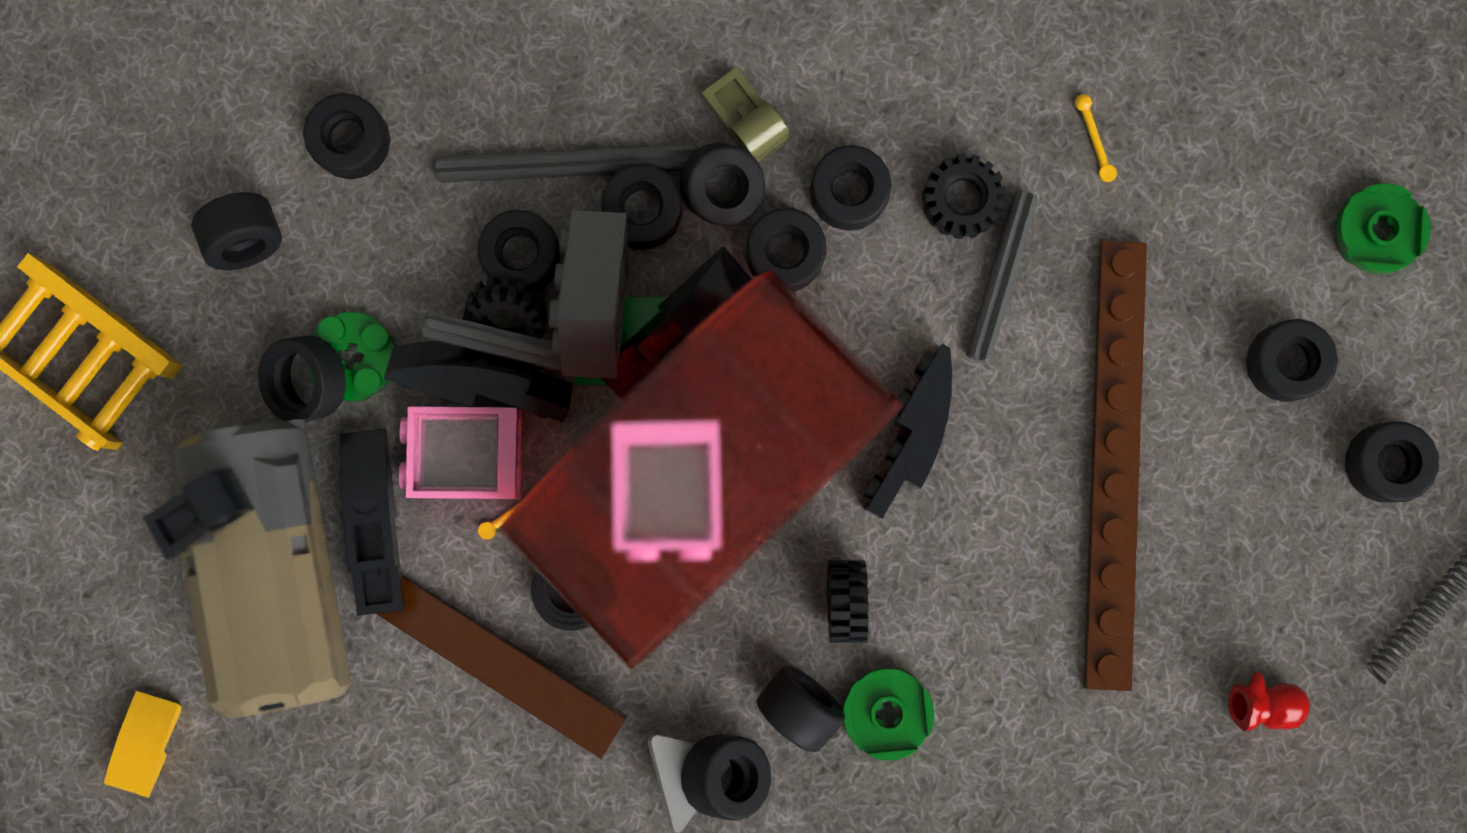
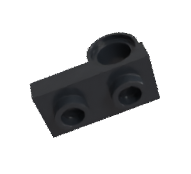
(198, 512)

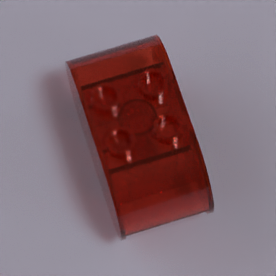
(788, 420)

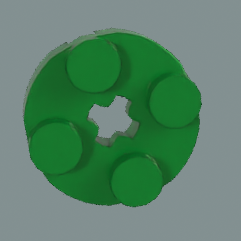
(1401, 212)
(371, 340)
(908, 729)

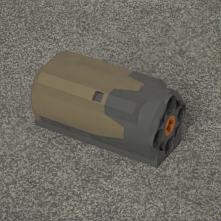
(265, 581)

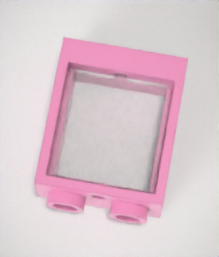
(457, 452)
(666, 492)

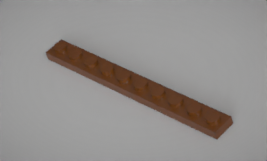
(1115, 466)

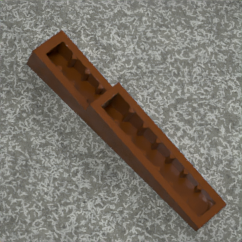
(507, 669)

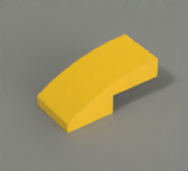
(141, 744)

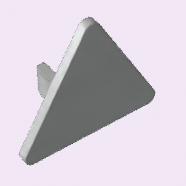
(668, 761)

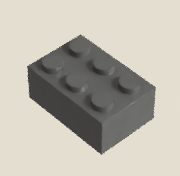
(591, 294)

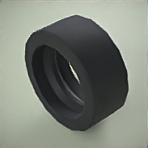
(327, 372)

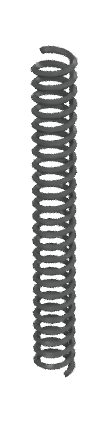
(1422, 609)

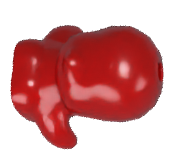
(1275, 707)

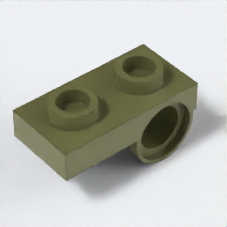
(745, 115)

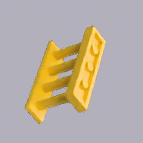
(113, 336)

